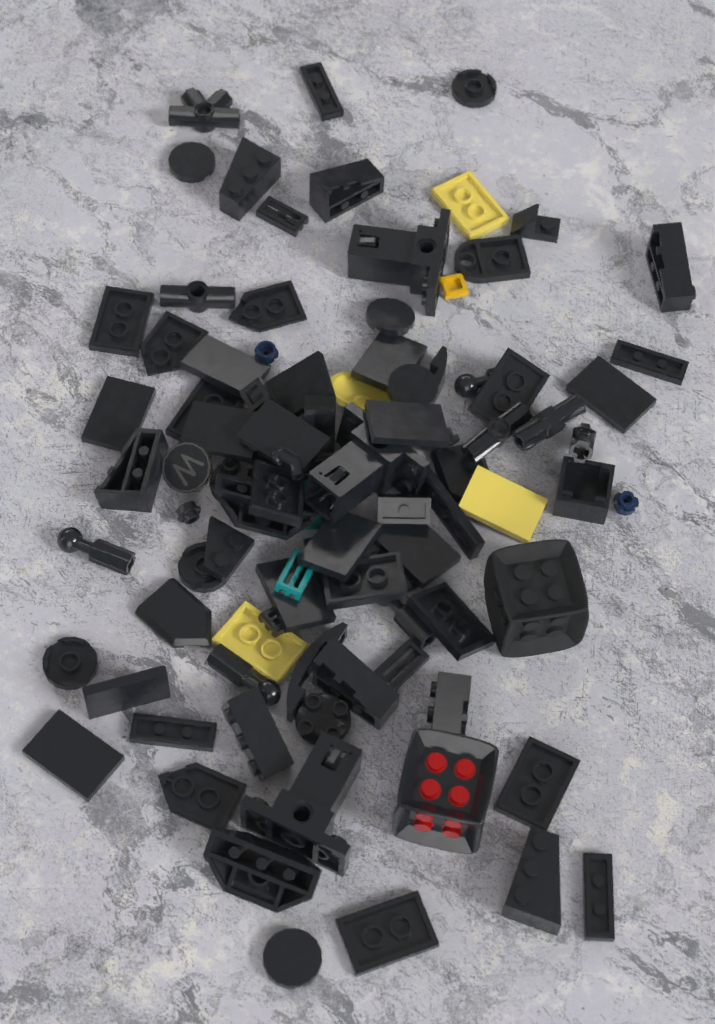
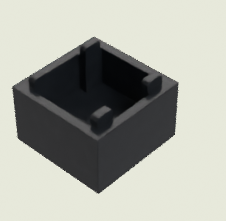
(584, 490)

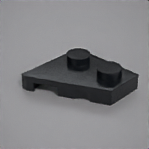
(224, 549)

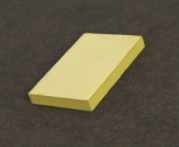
(470, 205)
(502, 504)
(252, 642)

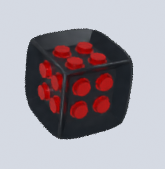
(445, 790)

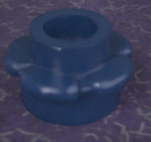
(266, 347)
(625, 508)

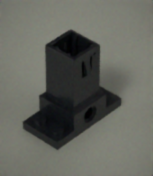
(402, 257)
(361, 469)
(306, 813)

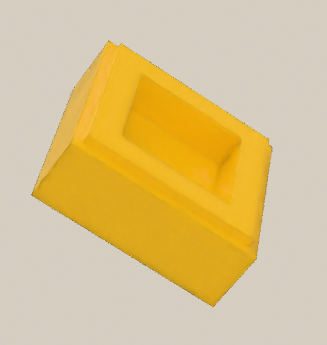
(453, 286)

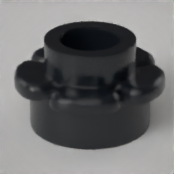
(188, 512)

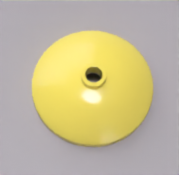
(352, 390)

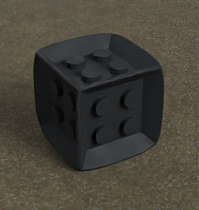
(536, 598)

